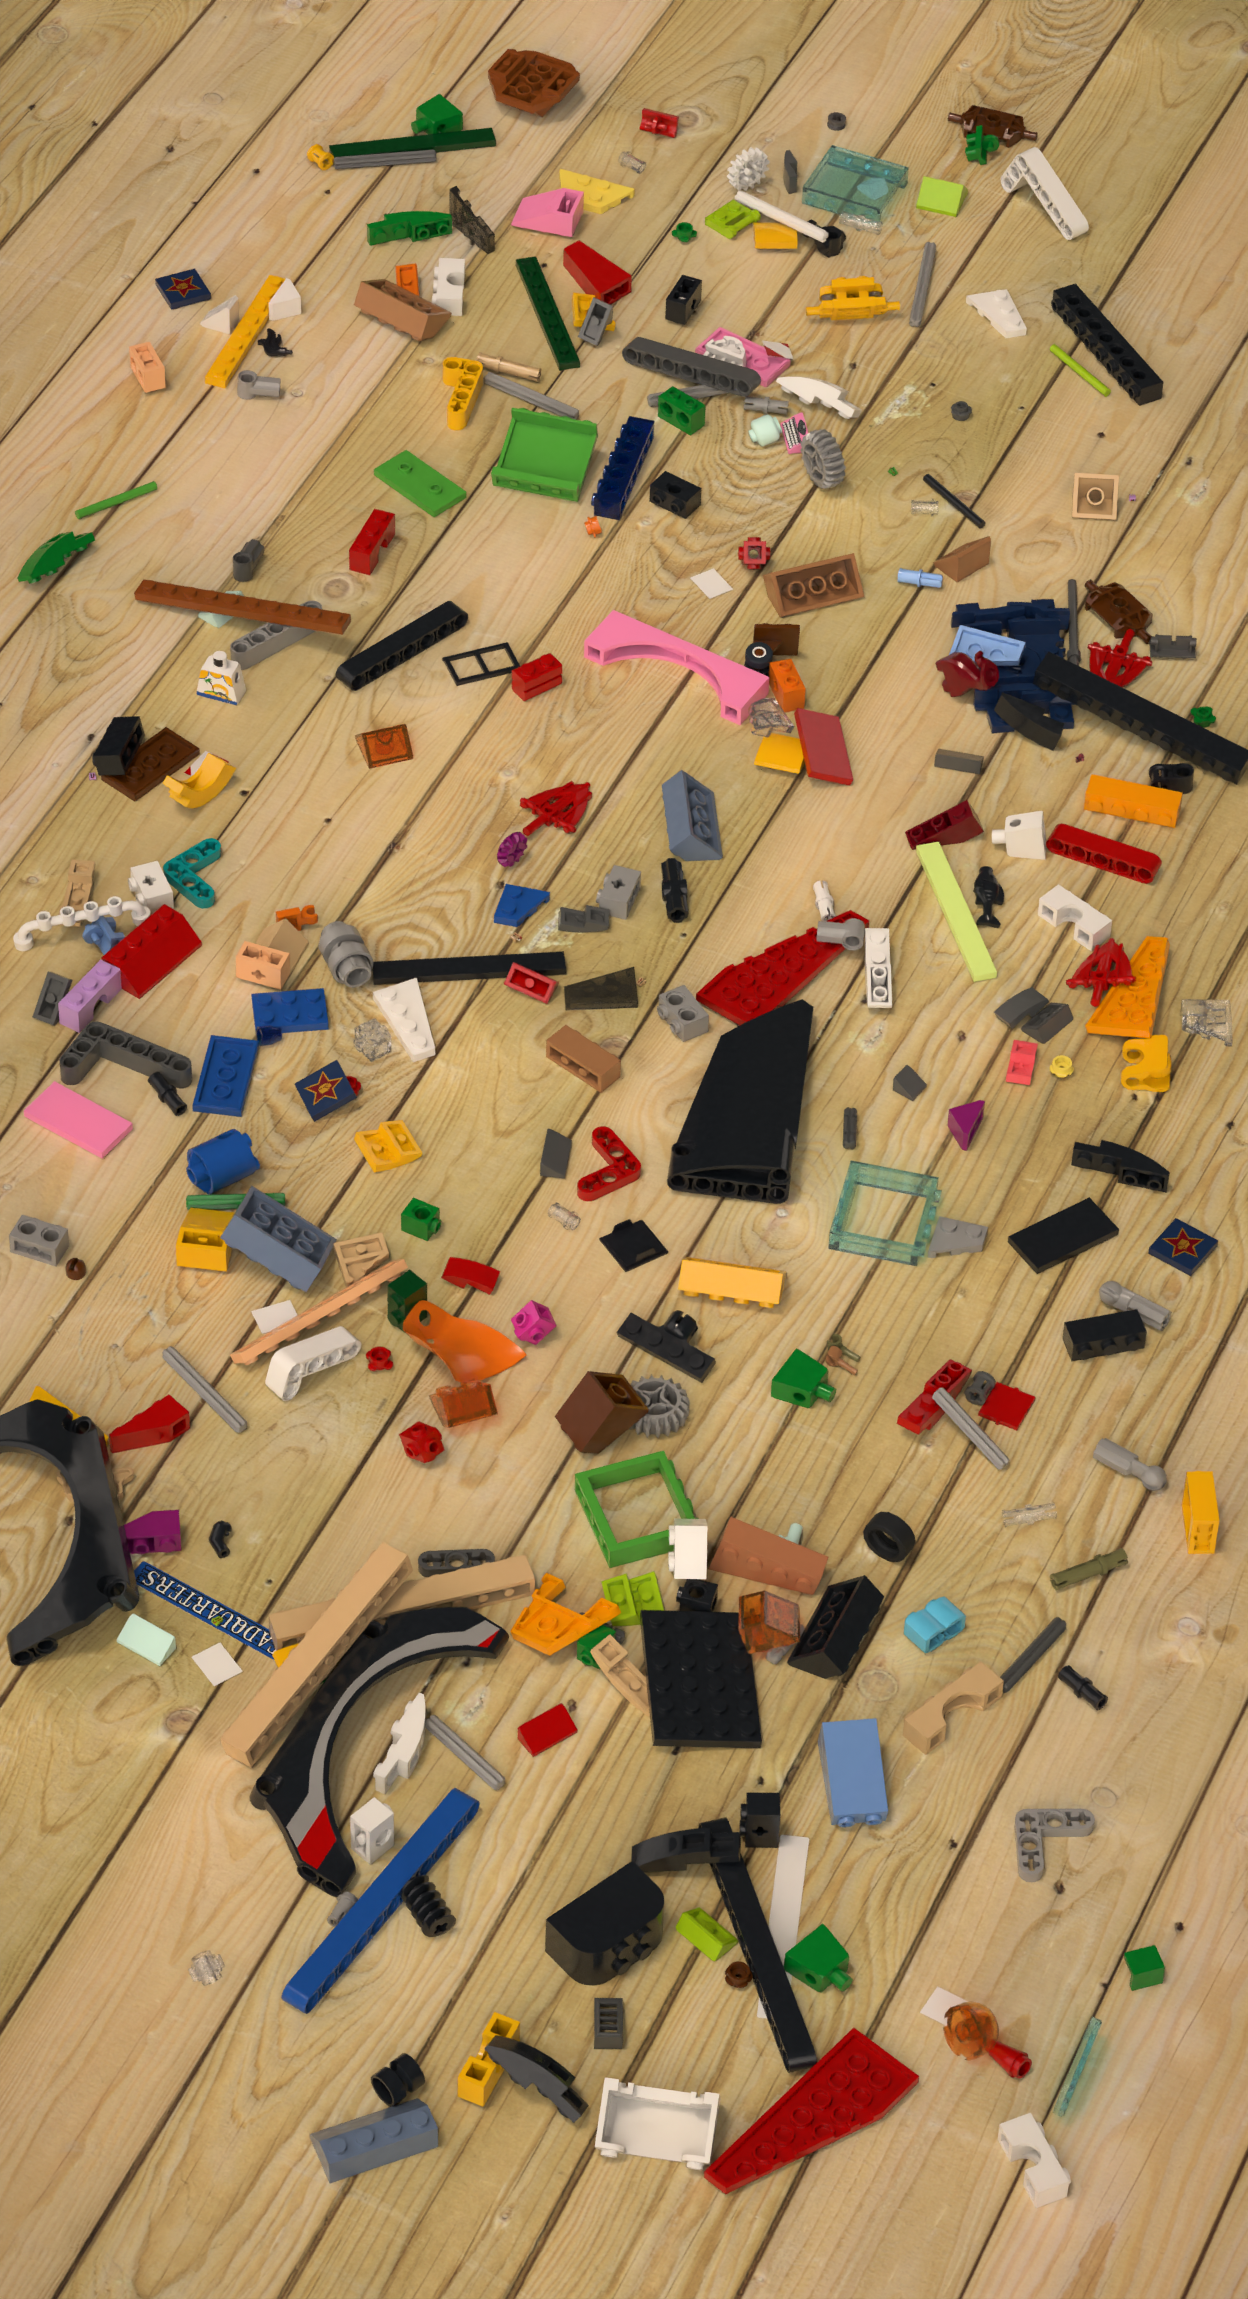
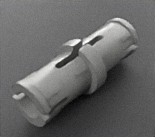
(766, 405)

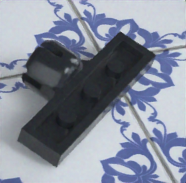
(669, 1343)

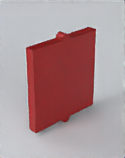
(1007, 1406)

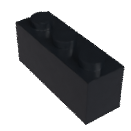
(118, 746)
(1104, 1335)

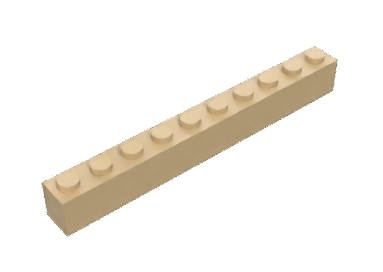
(465, 1587)
(316, 1655)

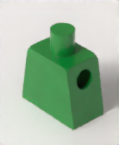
(437, 117)
(802, 1381)
(819, 1961)

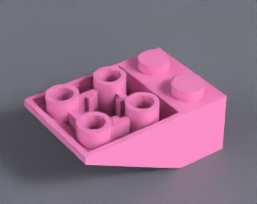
(551, 212)

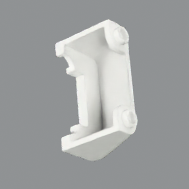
(657, 2123)

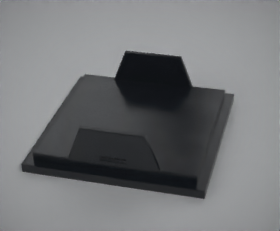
(633, 1244)

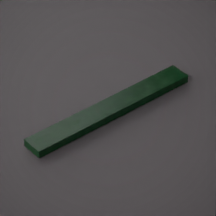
(439, 142)
(547, 313)

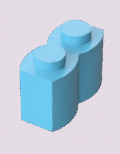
(934, 1624)

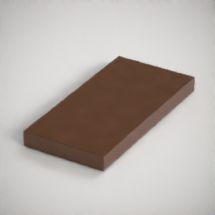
(152, 763)

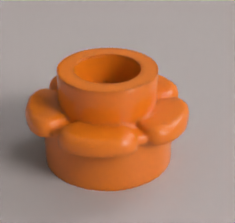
(592, 526)

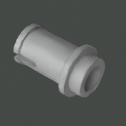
(344, 1904)

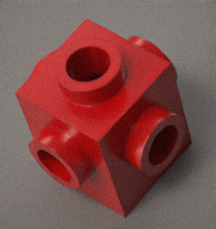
(754, 543)
(422, 1442)

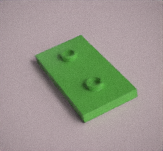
(420, 483)

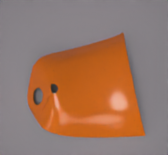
(462, 1344)

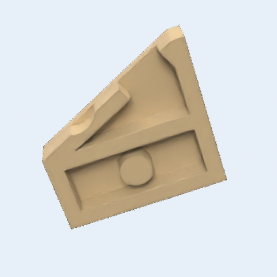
(360, 1256)

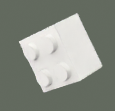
(690, 1548)

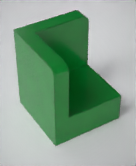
(1145, 1967)

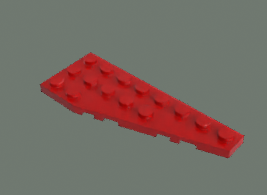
(771, 977)
(835, 2098)

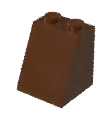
(600, 1411)

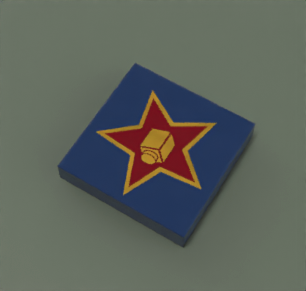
(183, 289)
(325, 1090)
(1183, 1247)

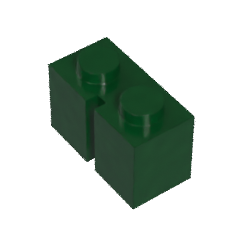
(403, 1296)

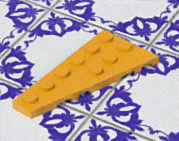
(1133, 1008)

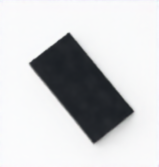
(1063, 1235)

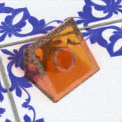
(385, 746)

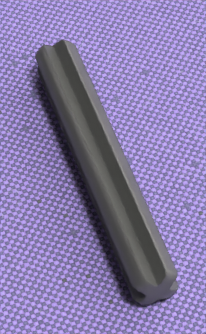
(1032, 1653)

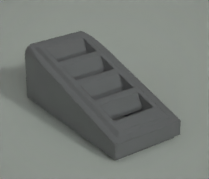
(608, 2040)

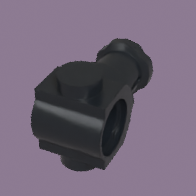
(833, 243)

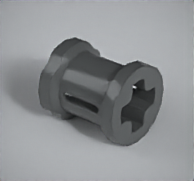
(980, 1388)

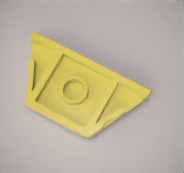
(598, 194)

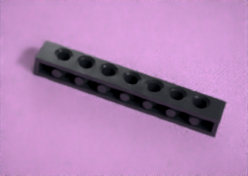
(1107, 344)

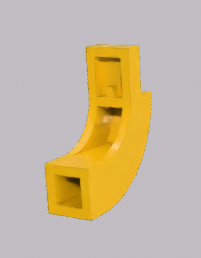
(203, 785)

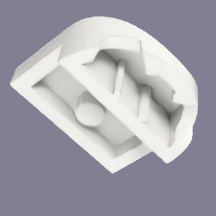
(728, 350)

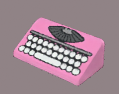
(793, 432)

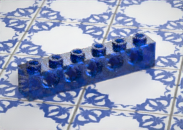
(623, 468)

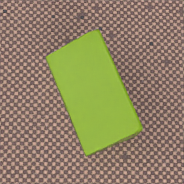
(705, 1933)

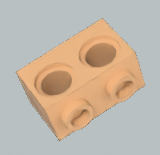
(147, 367)

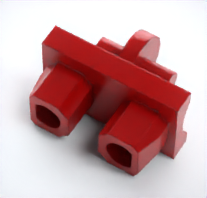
(659, 122)

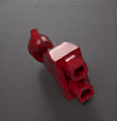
(964, 675)

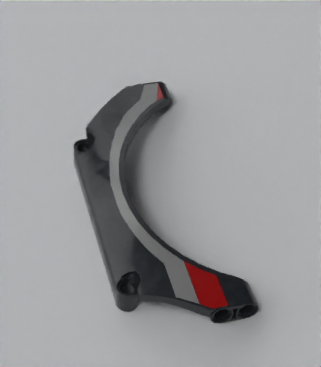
(300, 1769)

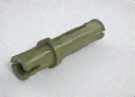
(1093, 1567)

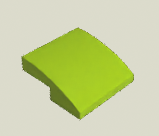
(633, 1596)

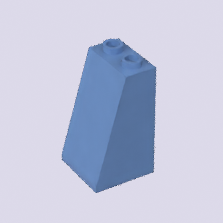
(853, 1772)

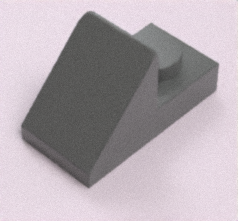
(597, 318)
(52, 992)

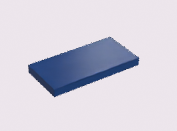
(225, 1076)

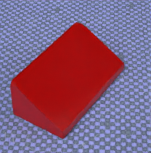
(531, 982)
(546, 1730)

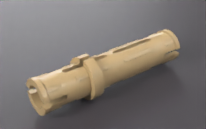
(500, 364)

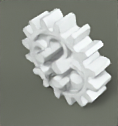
(748, 169)

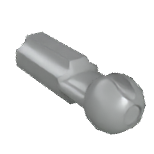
(1115, 1295)
(1128, 1463)

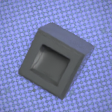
(908, 1083)

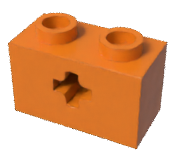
(786, 685)

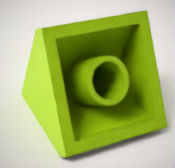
(941, 196)

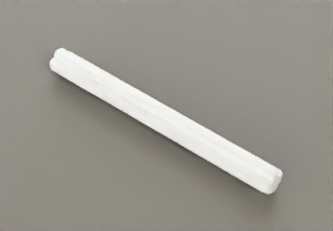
(781, 216)

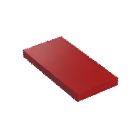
(823, 746)

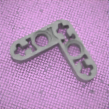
(1040, 1828)

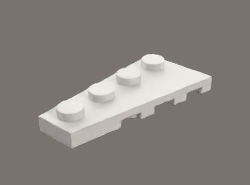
(407, 1017)

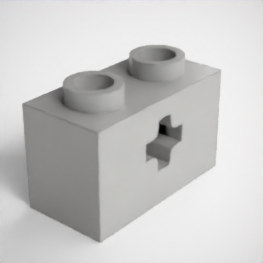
(619, 891)

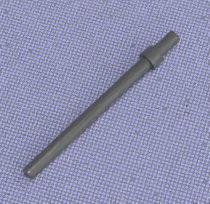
(1073, 653)

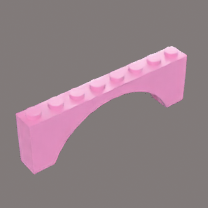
(627, 638)

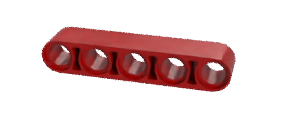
(1104, 853)

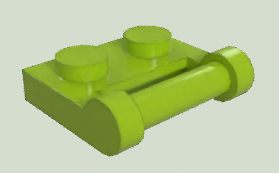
(731, 219)

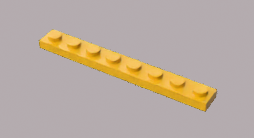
(243, 335)

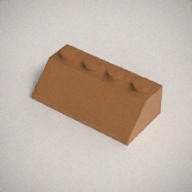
(400, 308)
(814, 585)

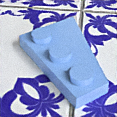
(997, 648)

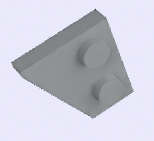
(957, 1237)

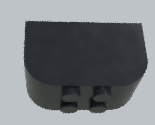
(607, 1927)

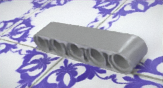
(267, 641)

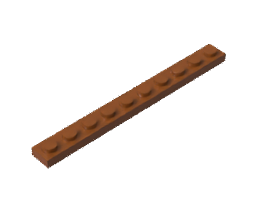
(243, 607)

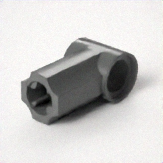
(246, 560)

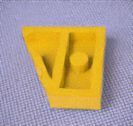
(580, 307)

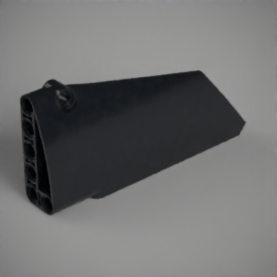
(747, 1111)

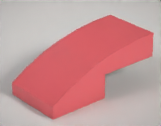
(1021, 1062)

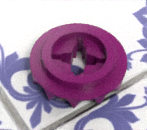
(511, 849)

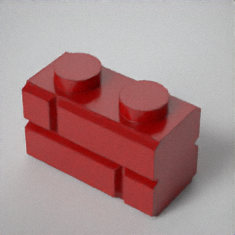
(536, 676)

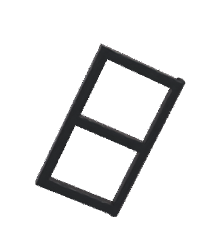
(486, 674)

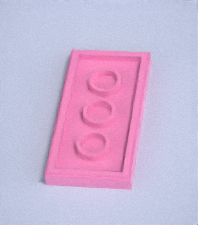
(766, 366)
(78, 1119)

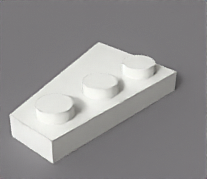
(1000, 311)

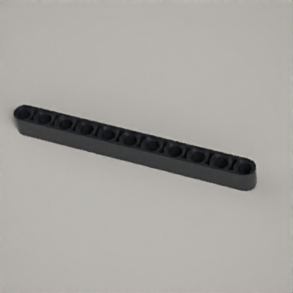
(763, 1959)

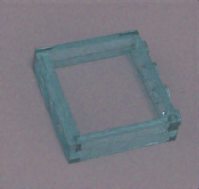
(891, 1180)

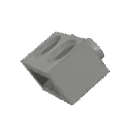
(683, 1013)
(39, 1240)

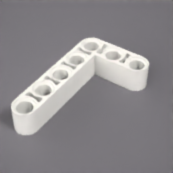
(1033, 169)

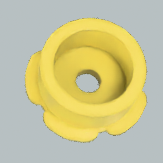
(1061, 1066)

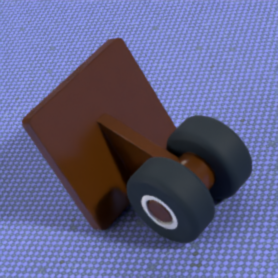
(770, 641)

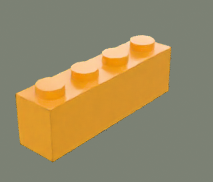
(1133, 801)

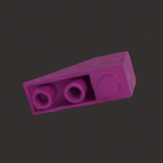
(154, 1532)

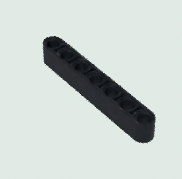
(401, 645)

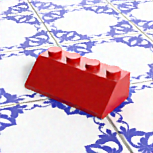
(153, 950)

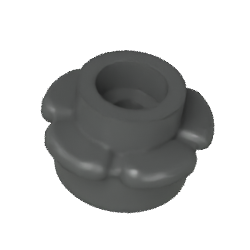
(960, 411)

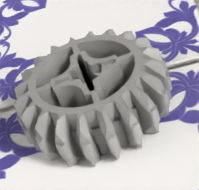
(823, 458)
(666, 1405)

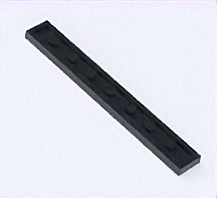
(465, 967)

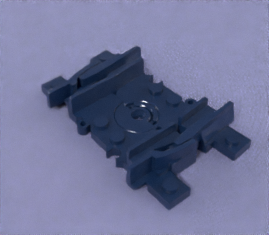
(1037, 626)

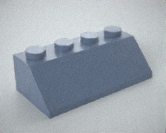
(691, 819)
(375, 2139)

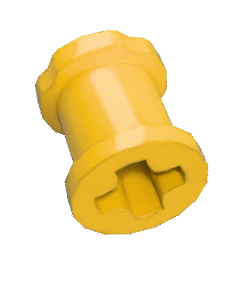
(319, 158)

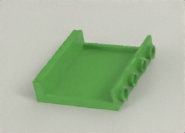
(545, 454)

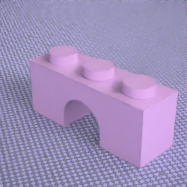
(99, 983)

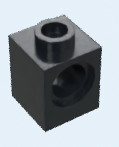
(697, 1596)

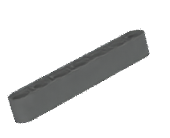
(691, 366)

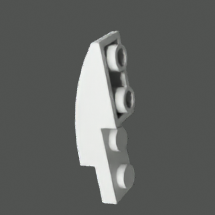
(813, 390)
(878, 968)
(406, 1747)

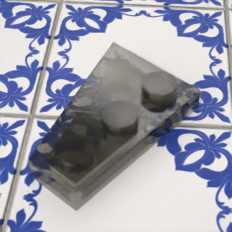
(603, 992)

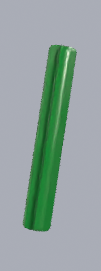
(224, 1201)

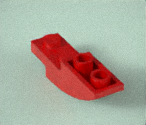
(924, 1410)

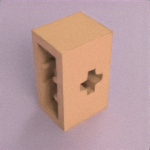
(262, 965)

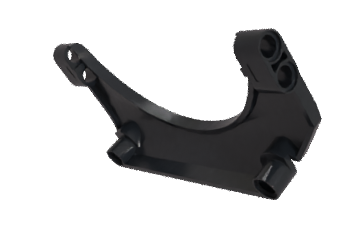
(99, 1558)

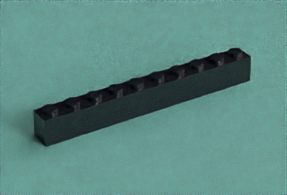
(1142, 717)

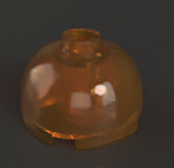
(971, 2029)

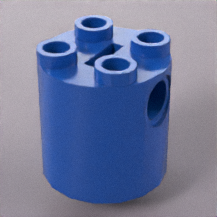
(221, 1161)

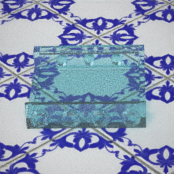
(853, 183)

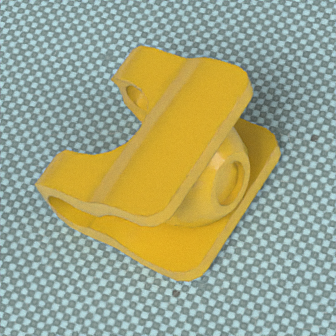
(1152, 1066)

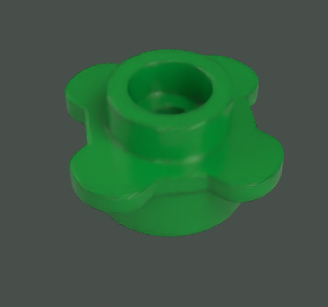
(684, 232)
(1203, 716)

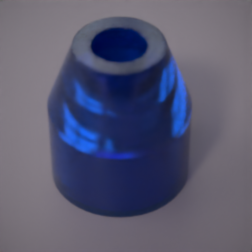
(268, 1035)

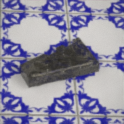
(468, 223)

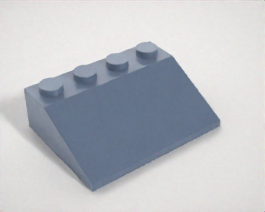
(278, 1239)

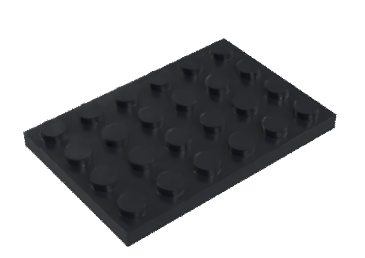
(699, 1680)

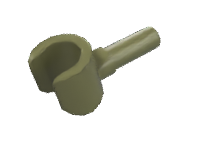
(837, 1341)

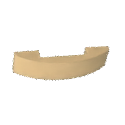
(79, 886)
(622, 1673)

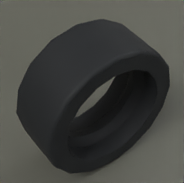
(895, 1528)

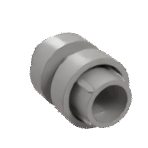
(345, 954)

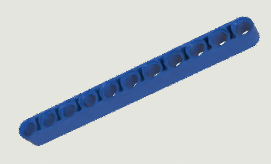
(379, 1901)

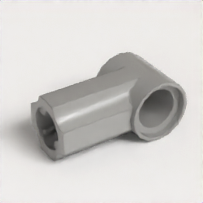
(251, 385)
(848, 934)

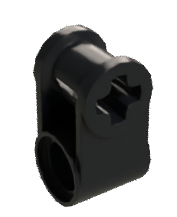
(1173, 777)

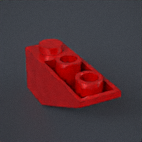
(154, 1426)

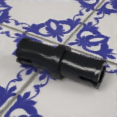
(167, 1093)
(1083, 1687)

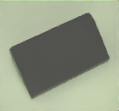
(958, 761)
(1048, 1022)
(555, 1155)

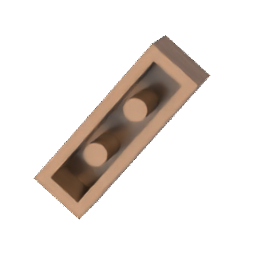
(583, 1058)

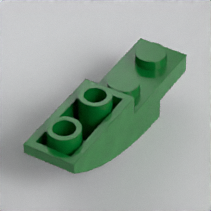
(412, 224)
(52, 555)

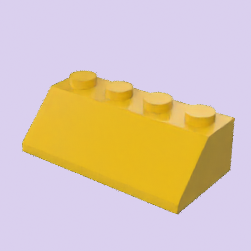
(732, 1281)

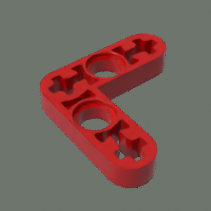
(616, 1167)

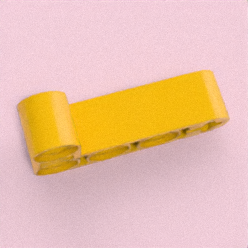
(468, 380)

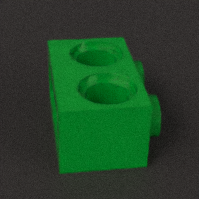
(681, 410)

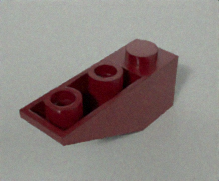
(947, 828)

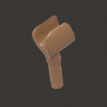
(834, 1358)

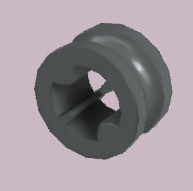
(836, 121)

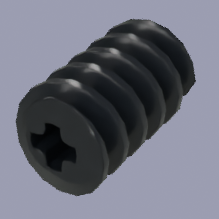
(427, 1906)

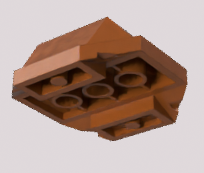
(531, 80)

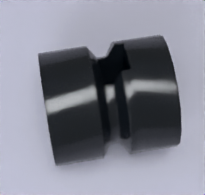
(401, 2076)

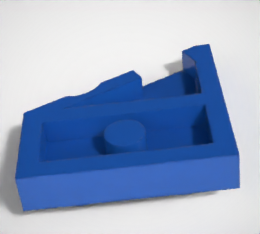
(517, 904)

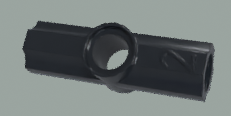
(674, 890)

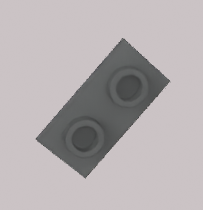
(1163, 646)

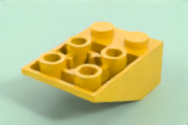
(200, 1240)

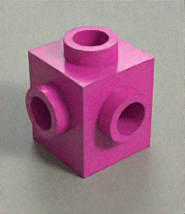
(533, 1322)

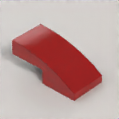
(464, 1272)

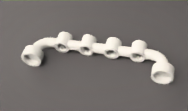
(24, 940)

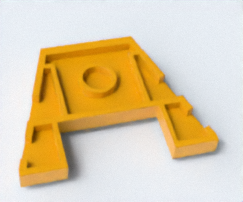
(551, 1626)

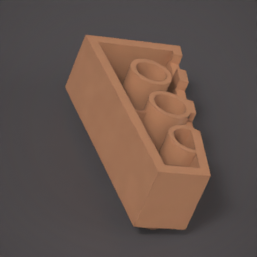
(767, 1558)

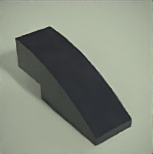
(1029, 720)

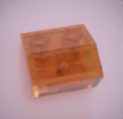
(463, 1403)
(768, 1621)

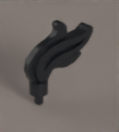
(271, 344)

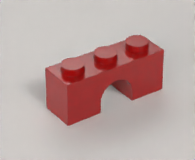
(375, 533)

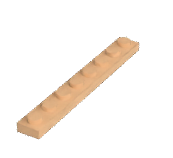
(327, 1307)

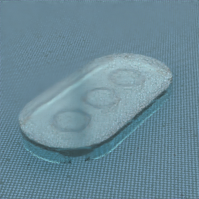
(1077, 2066)

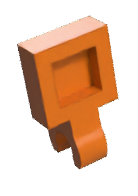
(297, 917)

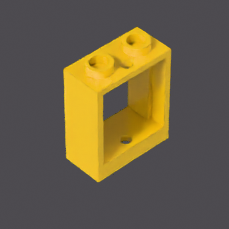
(1200, 1512)

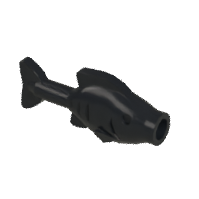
(987, 893)

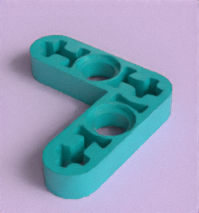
(206, 853)

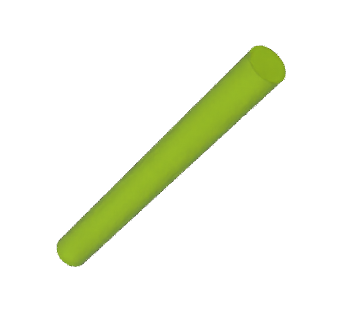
(1080, 370)

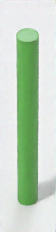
(107, 503)

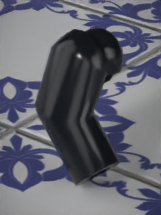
(217, 1536)

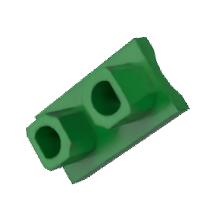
(979, 145)

